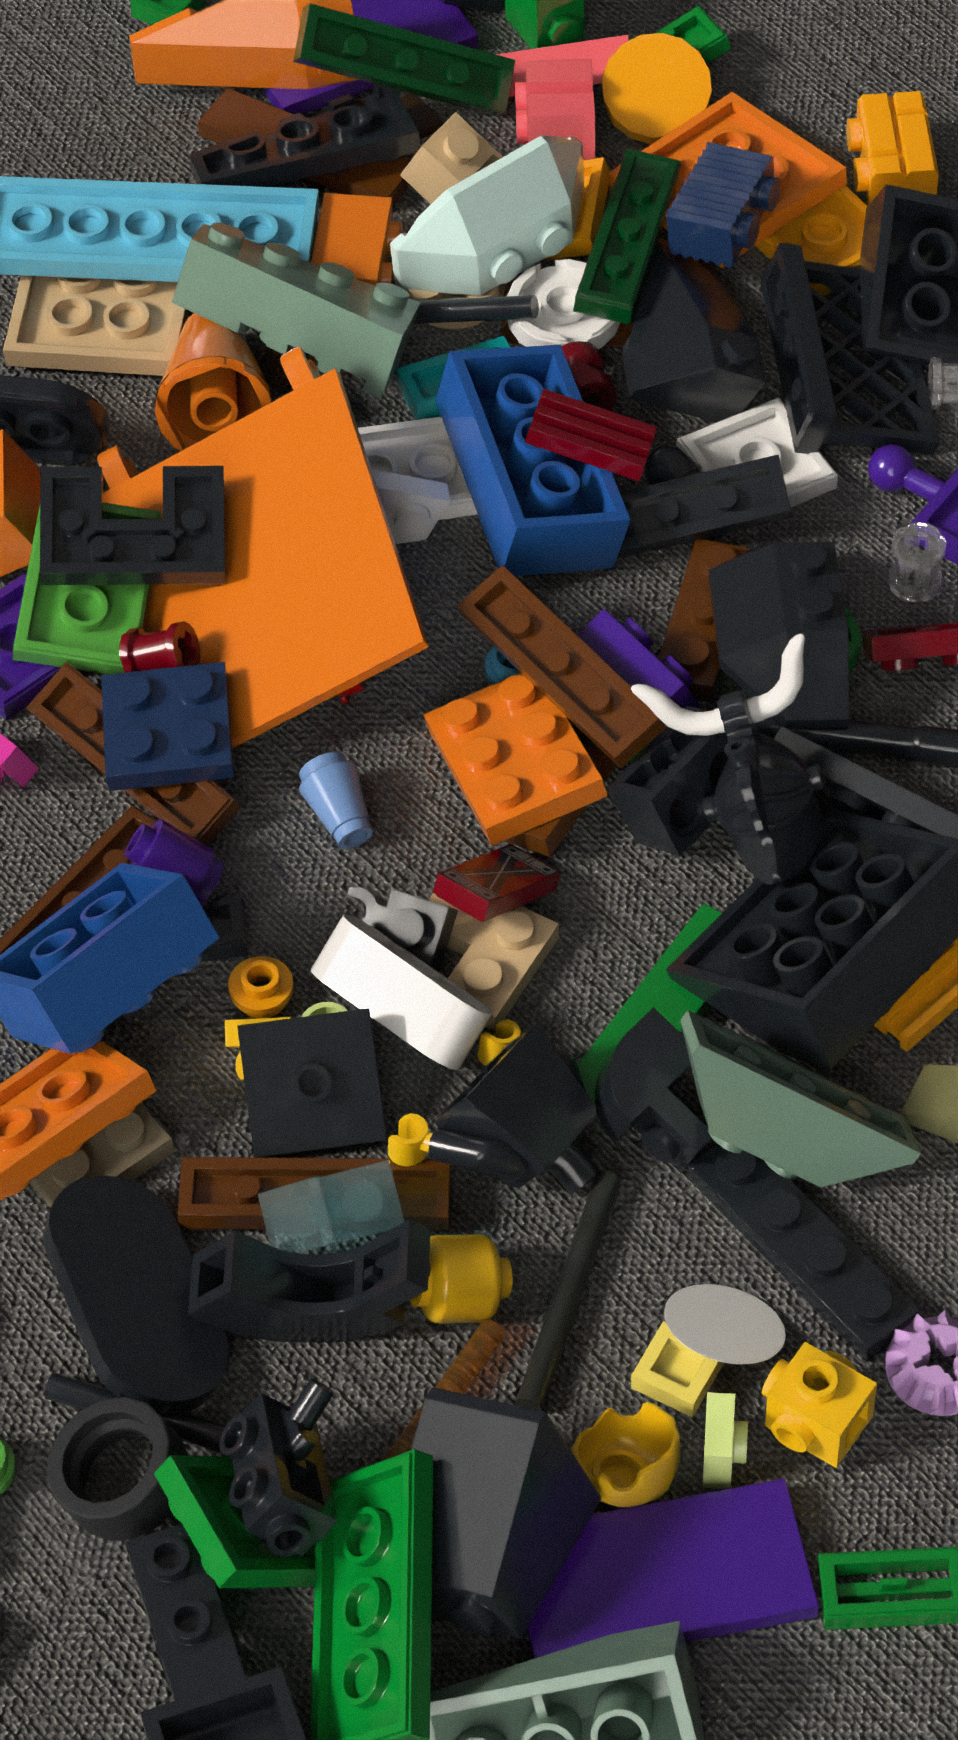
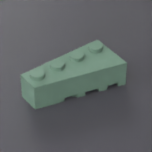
(297, 304)

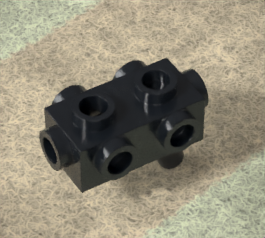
(281, 1470)

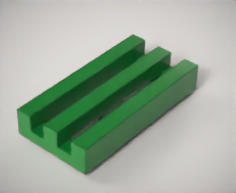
(888, 1613)

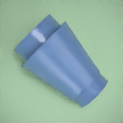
(337, 798)

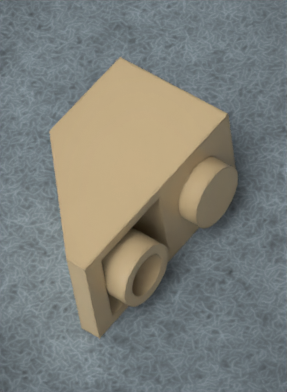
(448, 158)

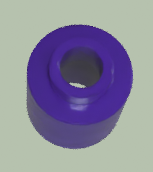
(177, 852)

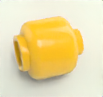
(464, 1279)

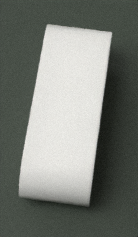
(401, 992)

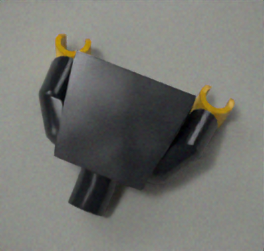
(511, 1116)

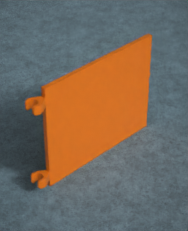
(308, 555)

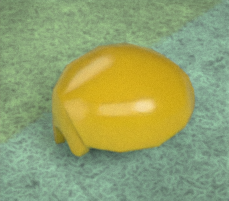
(630, 1455)

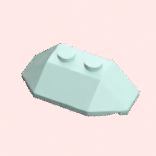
(495, 221)

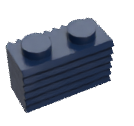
(722, 204)

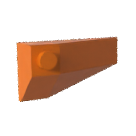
(231, 47)

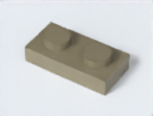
(119, 1150)

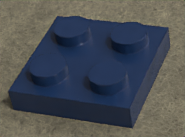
(167, 726)

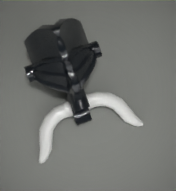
(765, 787)

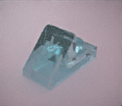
(332, 1208)

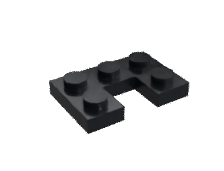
(91, 550)

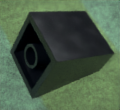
(502, 1509)

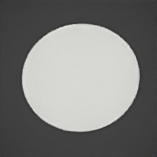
(724, 1324)

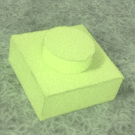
(723, 1441)

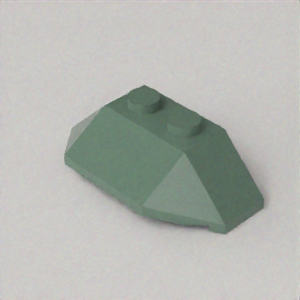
(790, 1113)

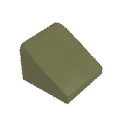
(935, 1101)

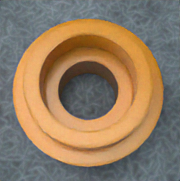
(263, 1000)

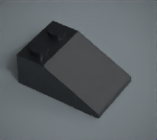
(910, 276)

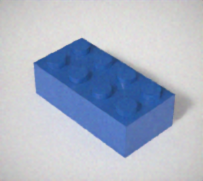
(532, 503)

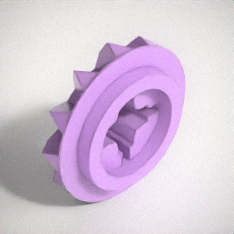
(906, 1369)

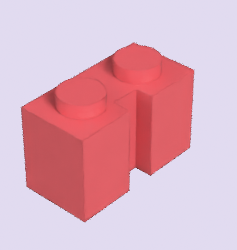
(557, 102)

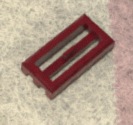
(591, 434)

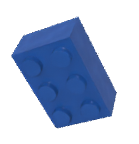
(101, 957)

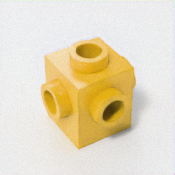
(818, 1403)

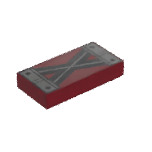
(496, 882)

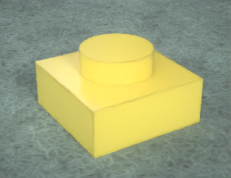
(674, 1373)

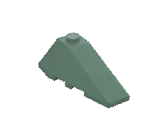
(602, 1689)

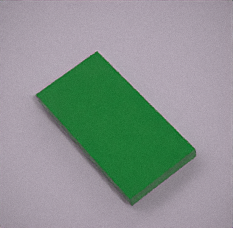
(375, 1605)

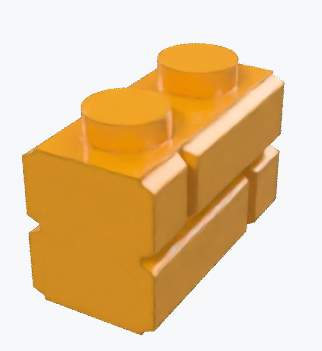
(892, 144)

